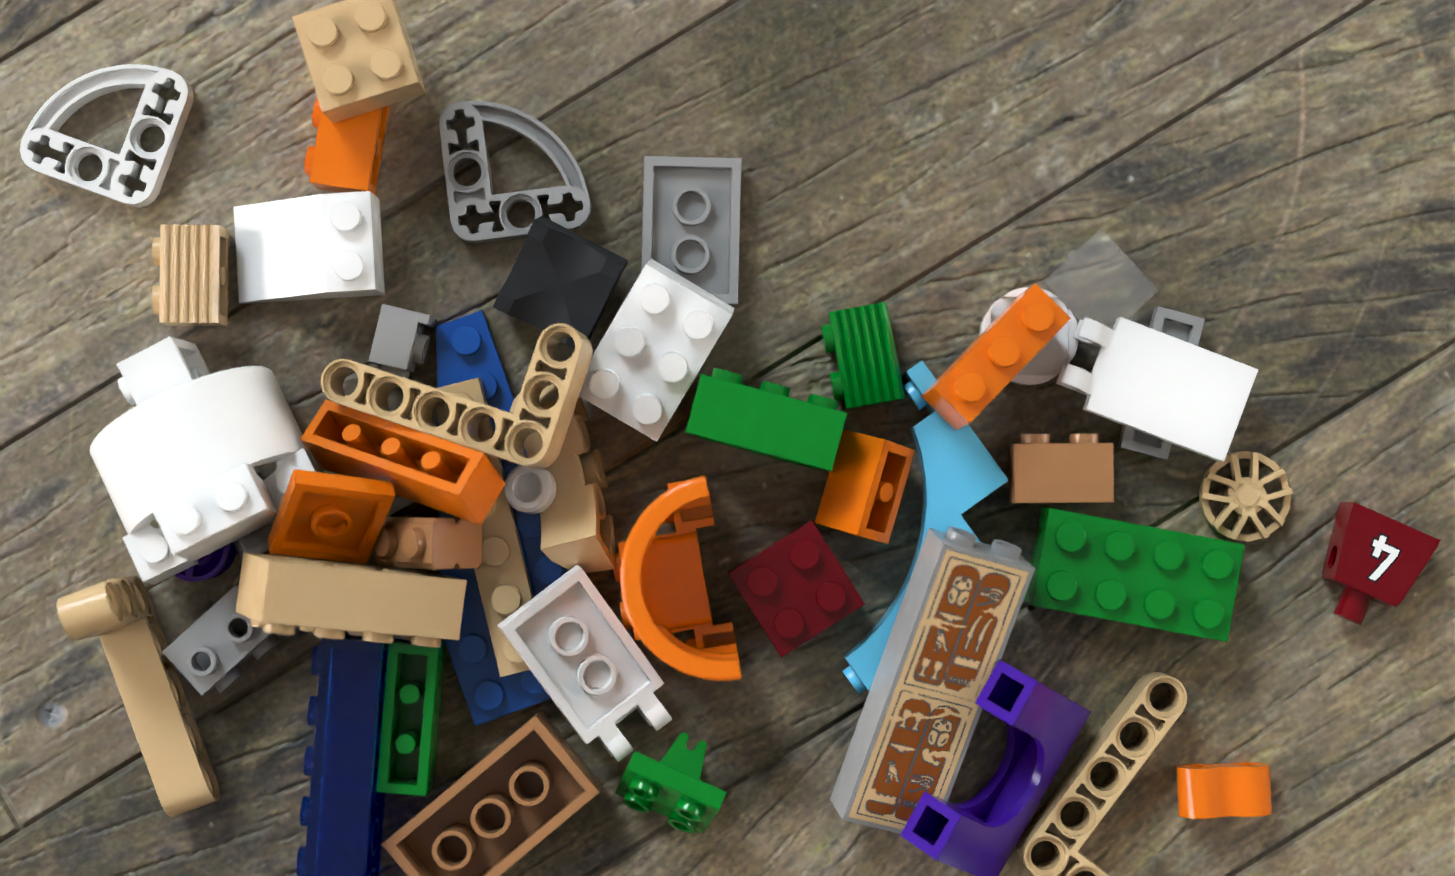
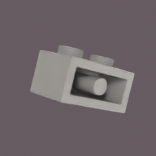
(218, 646)

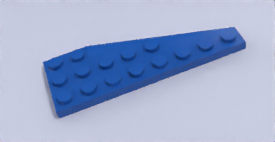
(465, 353)

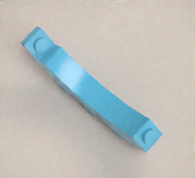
(954, 478)

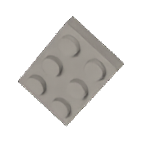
(694, 220)

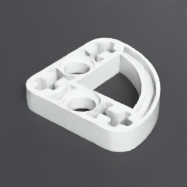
(115, 166)

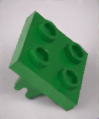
(672, 787)

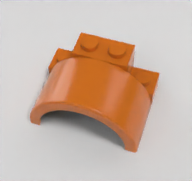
(667, 586)

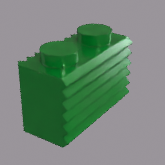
(863, 356)

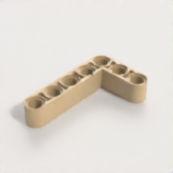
(466, 414)
(149, 686)
(1099, 799)

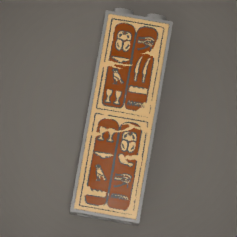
(930, 676)

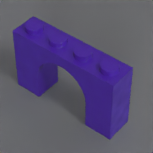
(986, 828)

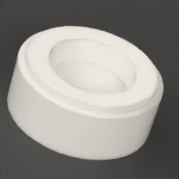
(530, 489)

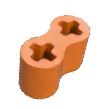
(1224, 790)

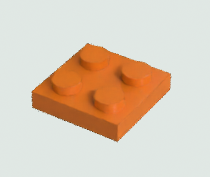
(330, 517)

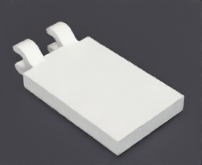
(1161, 386)
(586, 661)

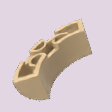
(576, 522)

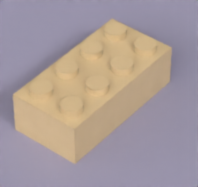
(349, 597)

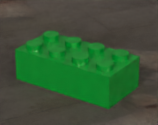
(1134, 574)

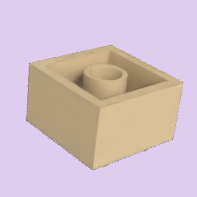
(358, 56)

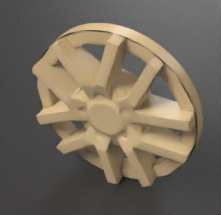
(1245, 496)

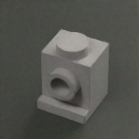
(400, 340)

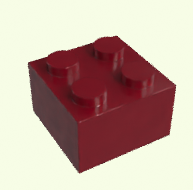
(796, 588)

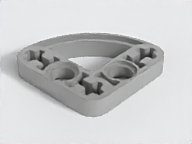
(481, 193)

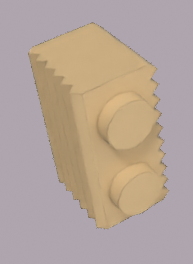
(191, 275)

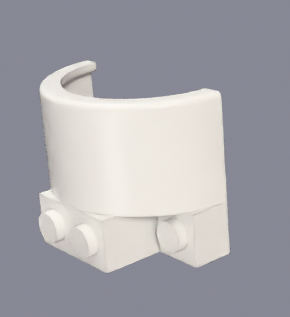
(193, 466)

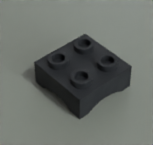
(560, 280)

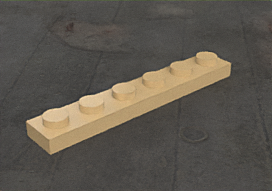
(503, 570)

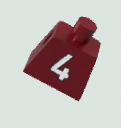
(1373, 559)

